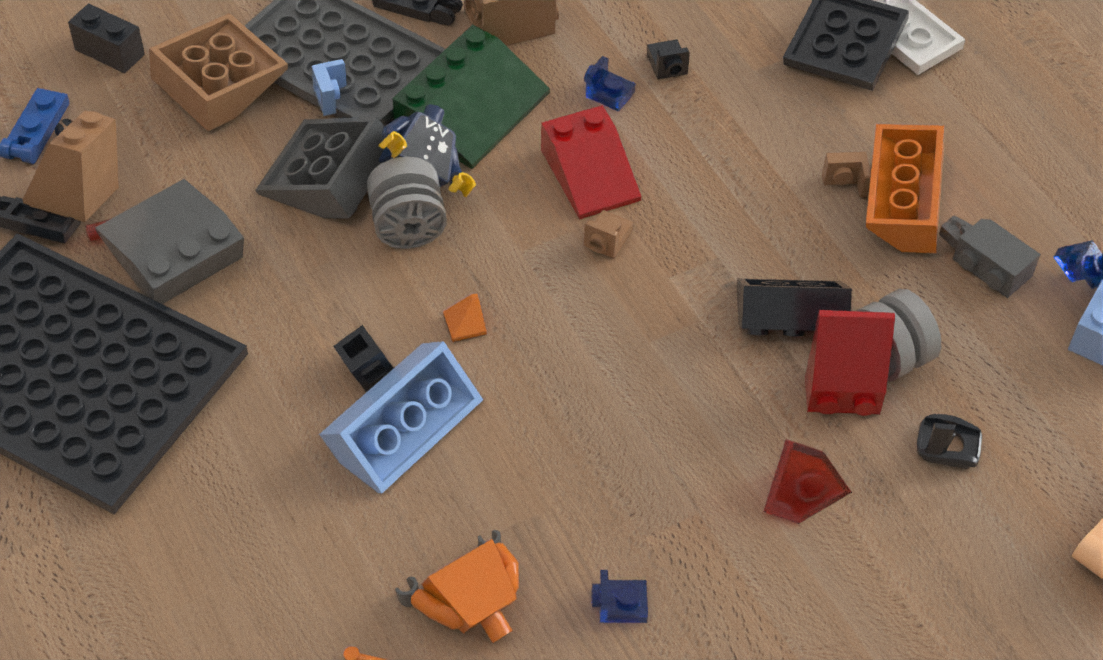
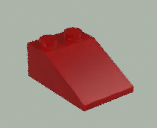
(589, 161)
(849, 362)

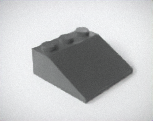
(326, 166)
(172, 241)

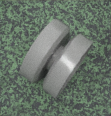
(915, 331)

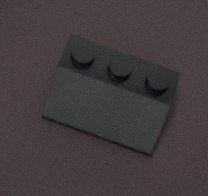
(787, 304)

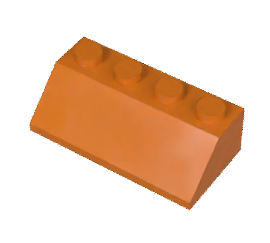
(906, 186)

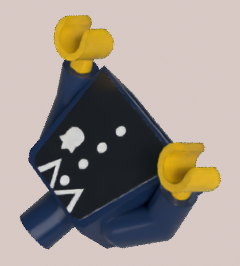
(426, 138)

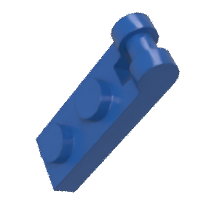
(35, 126)

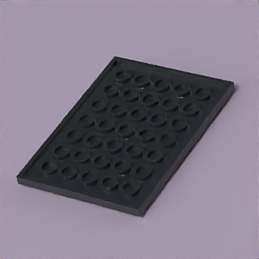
(96, 374)

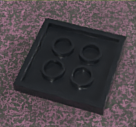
(846, 40)

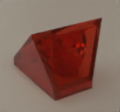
(803, 483)

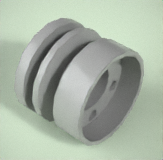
(406, 202)

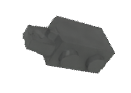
(991, 253)

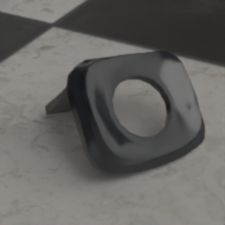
(936, 435)

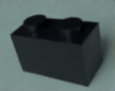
(106, 38)

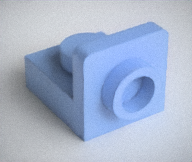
(326, 83)

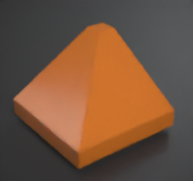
(465, 319)

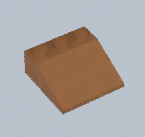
(215, 70)

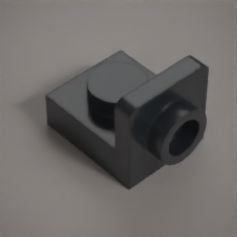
(668, 59)

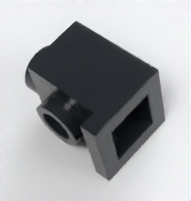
(363, 358)

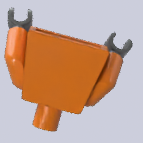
(470, 590)

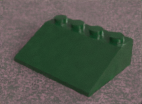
(479, 89)

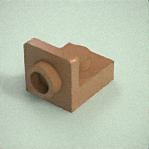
(848, 169)
(607, 233)

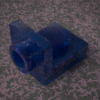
(606, 86)
(1081, 262)
(620, 600)

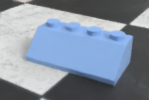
(402, 416)

